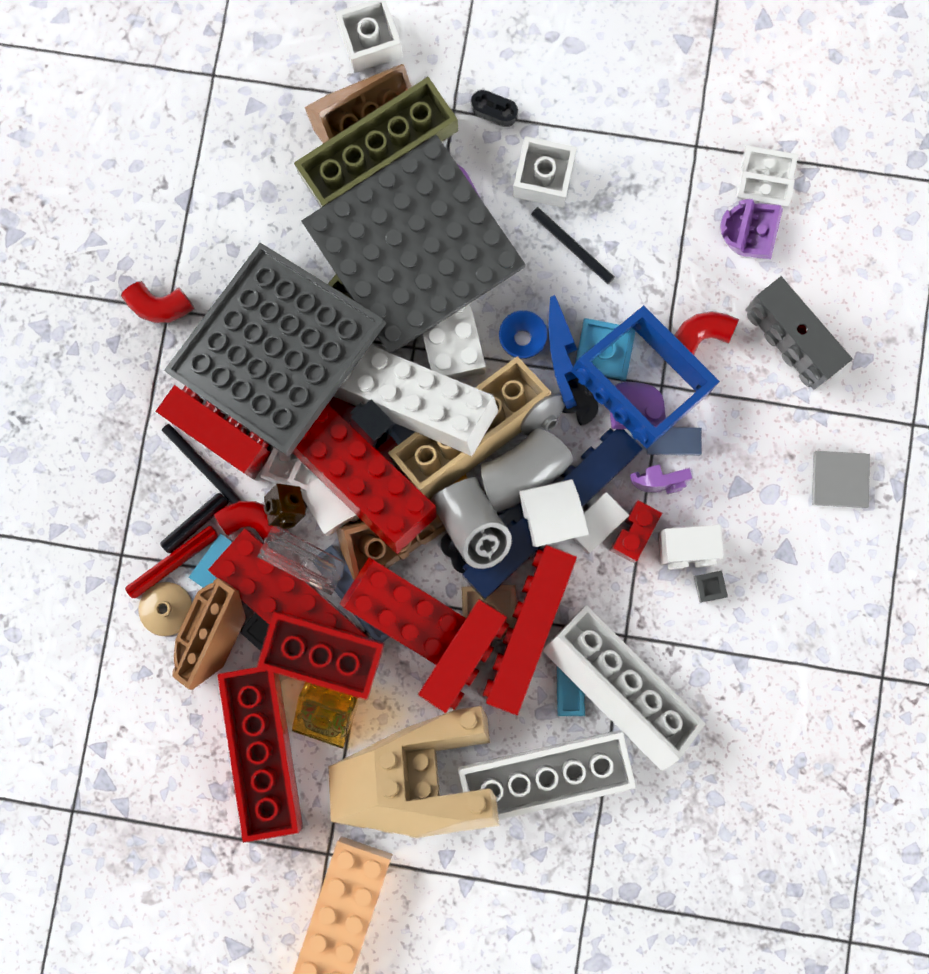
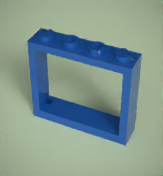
(670, 350)

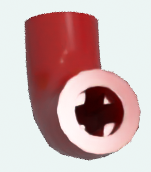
(155, 308)
(704, 326)
(243, 515)

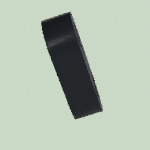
(496, 105)

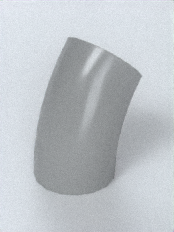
(528, 465)
(472, 523)

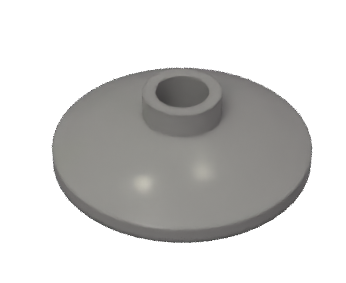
(543, 414)

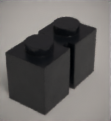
(371, 423)

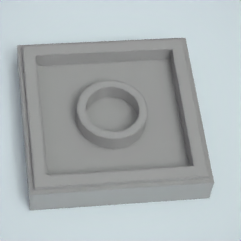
(841, 479)

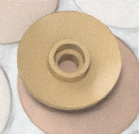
(177, 603)

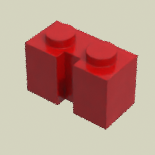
(642, 523)

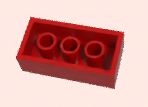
(210, 429)
(402, 611)
(320, 655)
(463, 655)

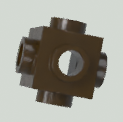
(284, 506)

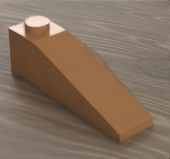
(350, 104)
(360, 543)

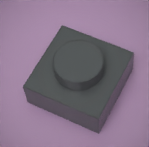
(710, 586)

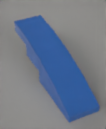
(560, 346)

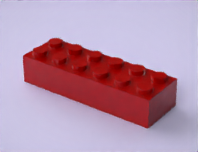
(364, 480)
(272, 589)
(531, 629)
(260, 754)

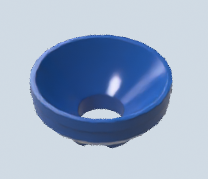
(523, 321)

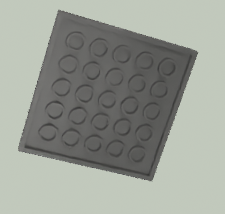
(414, 243)
(275, 348)

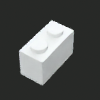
(601, 520)

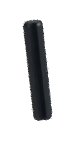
(194, 523)

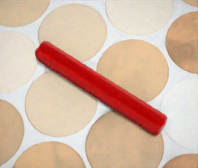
(171, 562)

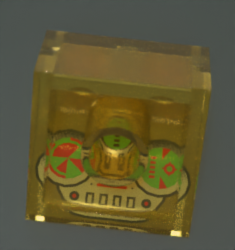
(324, 714)

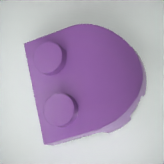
(751, 228)
(645, 399)
(655, 481)

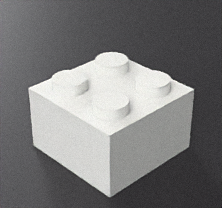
(369, 34)
(544, 171)
(690, 545)

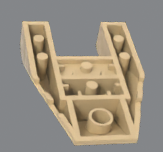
(397, 781)

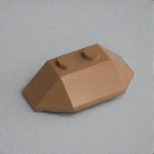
(207, 633)

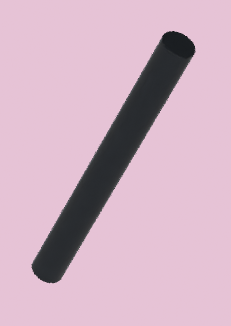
(572, 245)
(201, 464)

